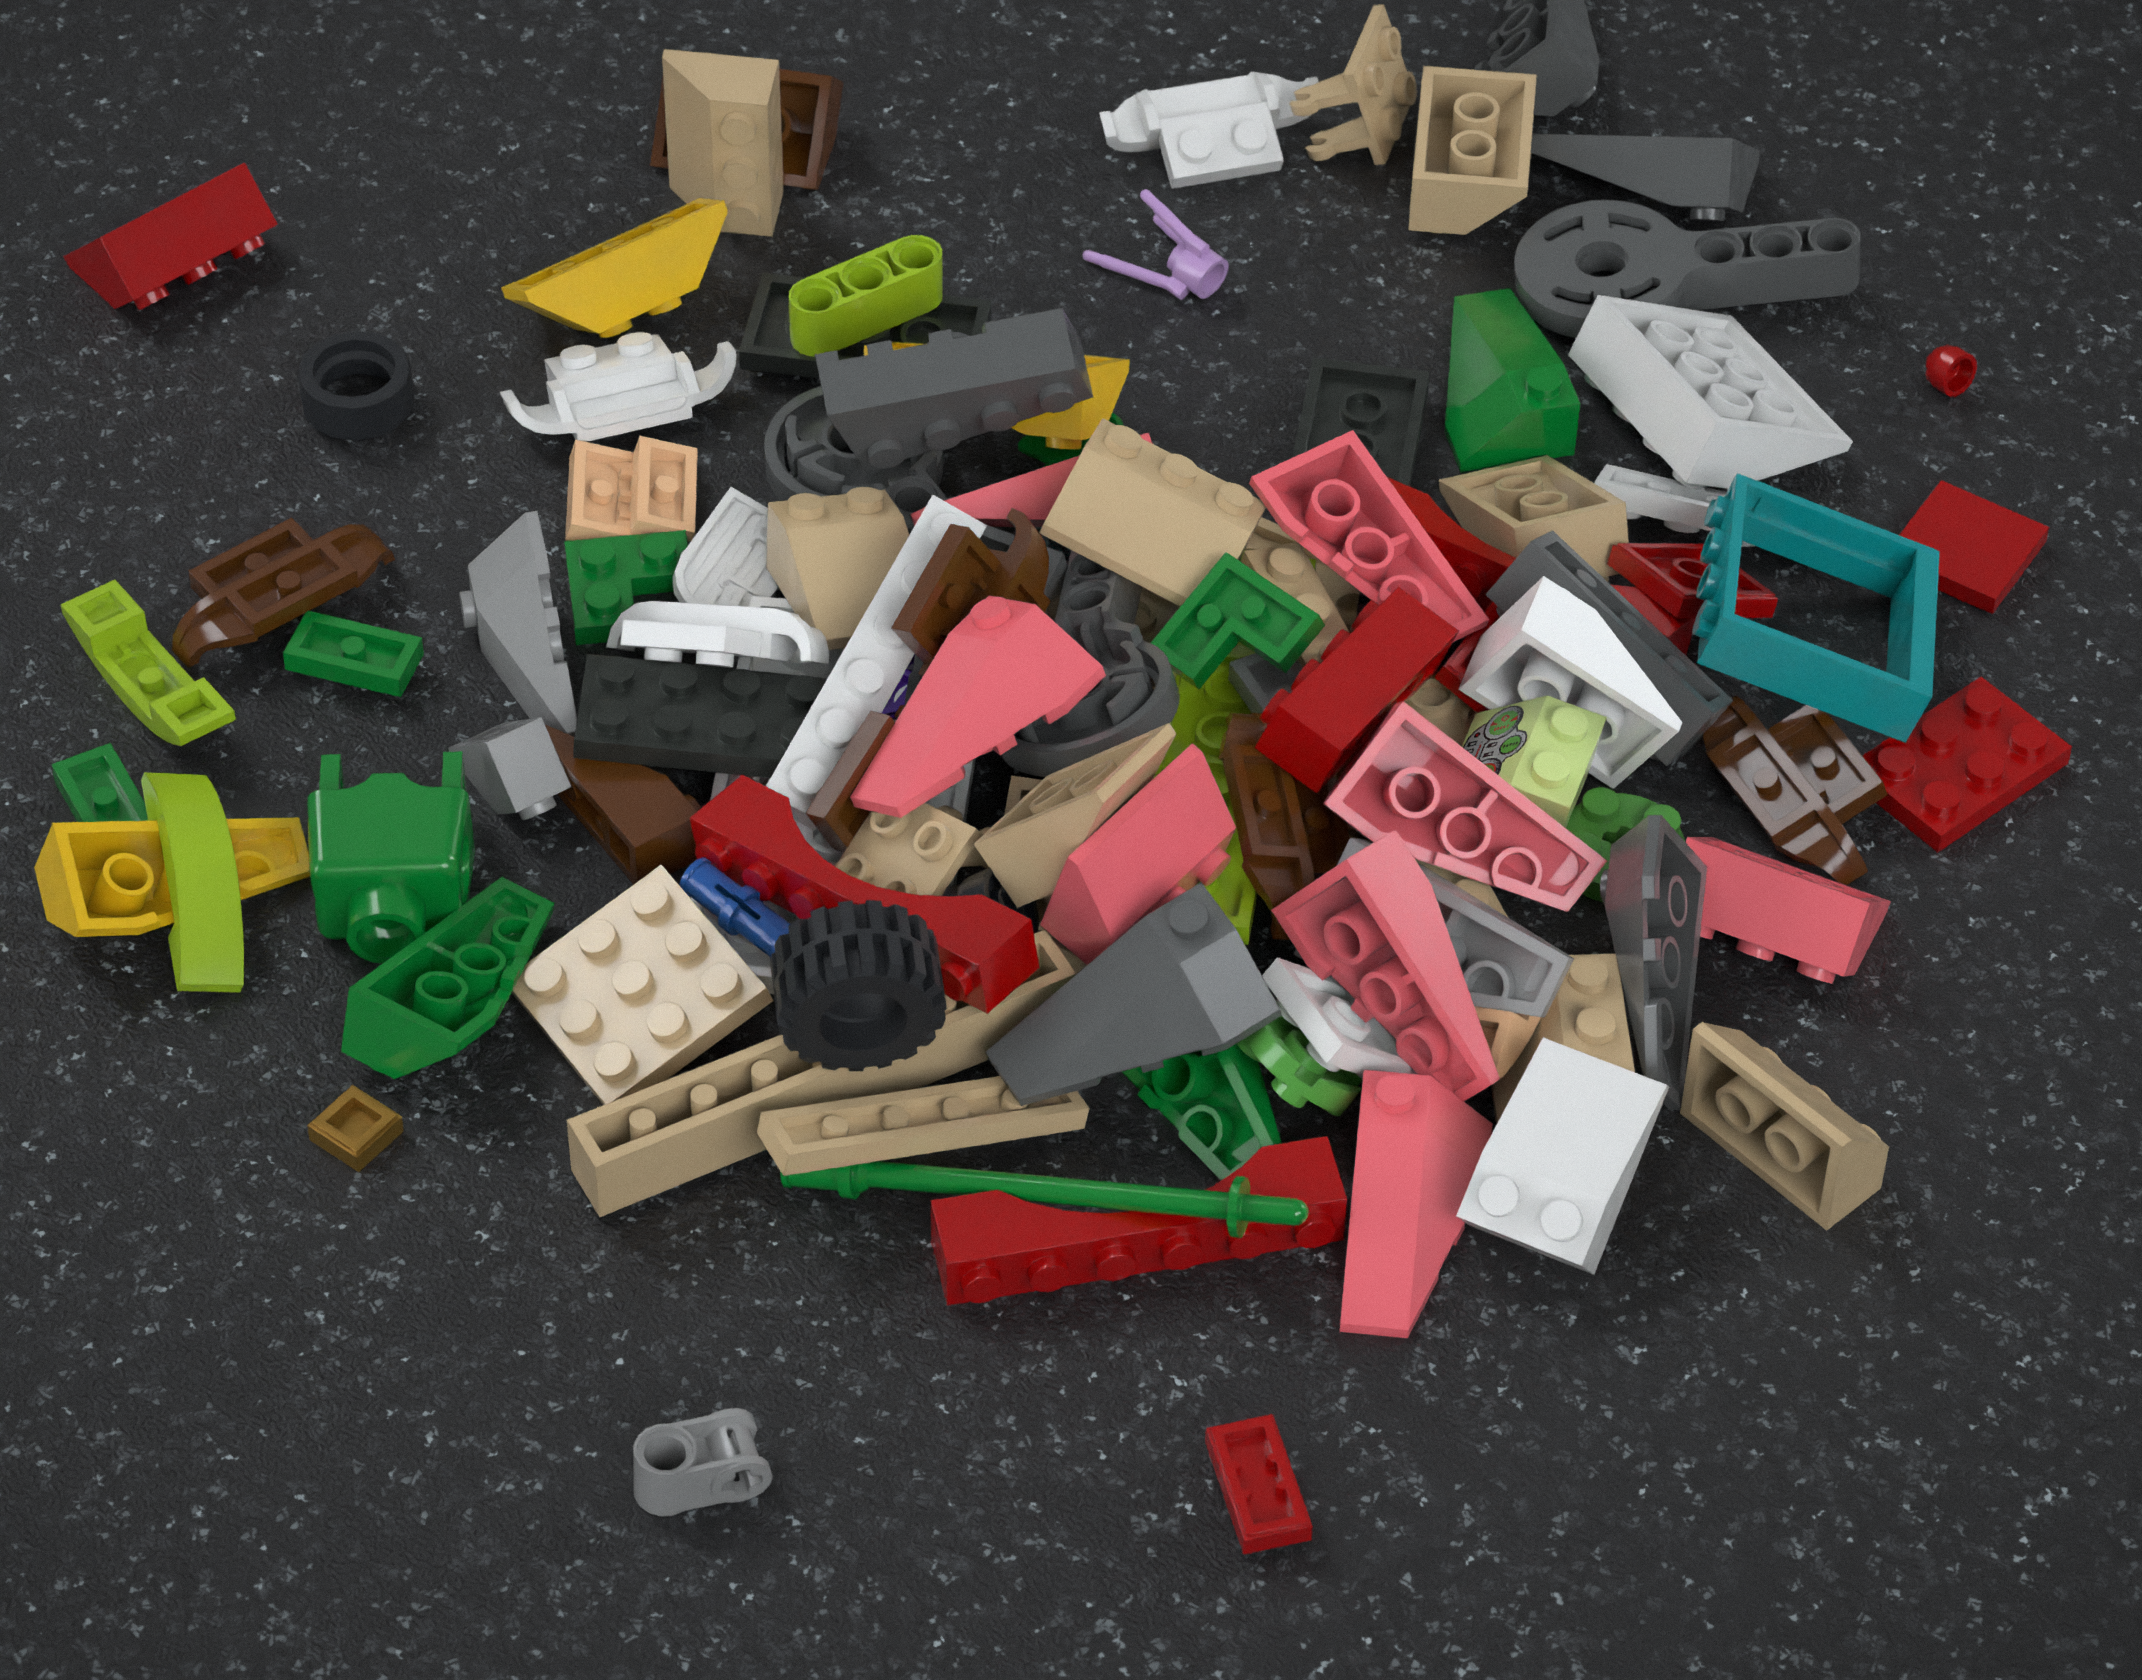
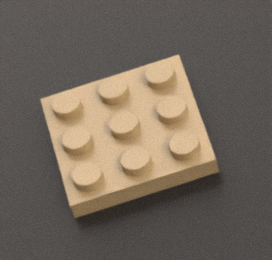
(639, 989)

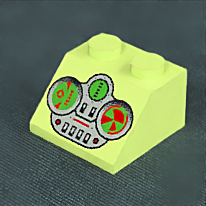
(1539, 749)

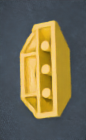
(627, 273)

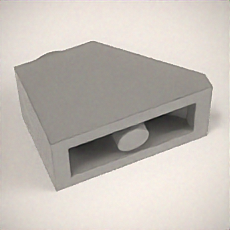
(515, 767)

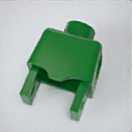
(388, 855)

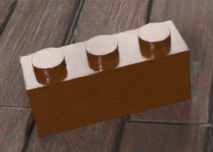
(808, 126)

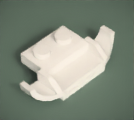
(1208, 127)
(621, 388)
(715, 633)

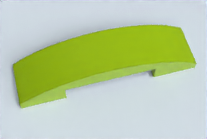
(141, 669)
(201, 882)

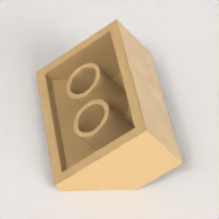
(725, 135)
(1470, 147)
(1150, 513)
(1583, 1016)
(1780, 1125)

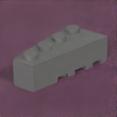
(953, 386)

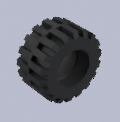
(858, 985)

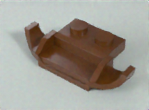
(965, 574)
(272, 583)
(1797, 783)
(1279, 821)

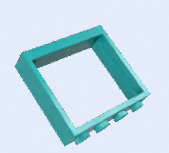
(1840, 547)

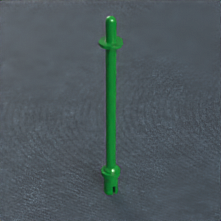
(1235, 1206)

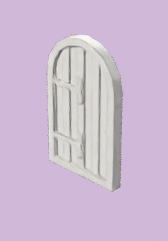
(727, 556)

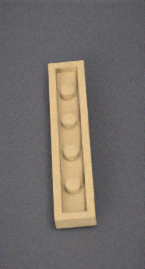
(910, 1124)

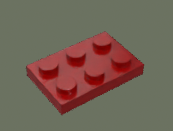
(1964, 763)

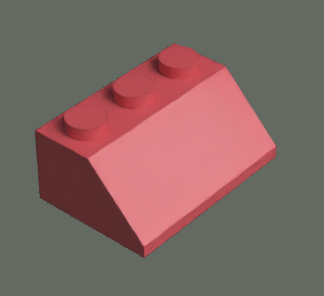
(1142, 857)
(1786, 910)

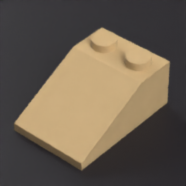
(1532, 497)
(833, 555)
(1064, 810)

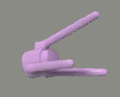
(1191, 261)

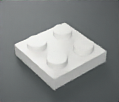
(1334, 1030)

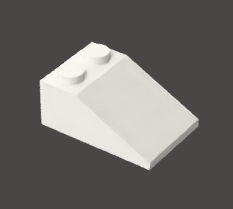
(1568, 652)
(1563, 1155)

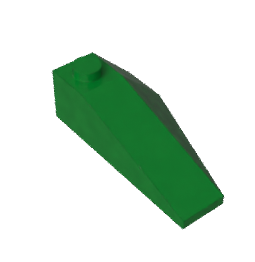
(1505, 386)
(445, 982)
(1214, 1104)

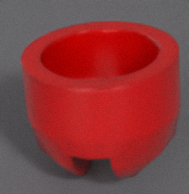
(1950, 369)

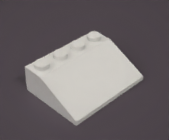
(1702, 392)

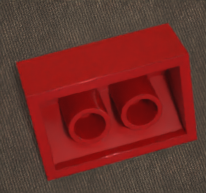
(176, 240)

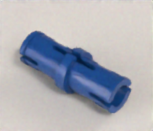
(736, 907)

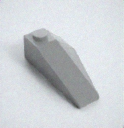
(518, 623)
(1498, 957)

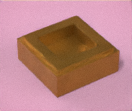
(355, 1128)

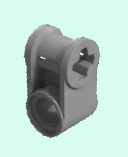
(696, 1463)

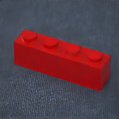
(1348, 693)

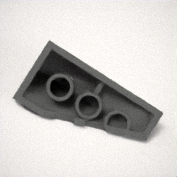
(1683, 172)
(1655, 925)
(1153, 995)

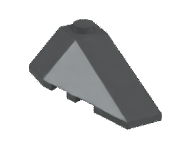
(1549, 42)

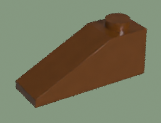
(629, 811)

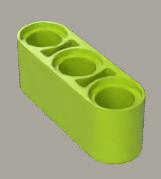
(866, 295)

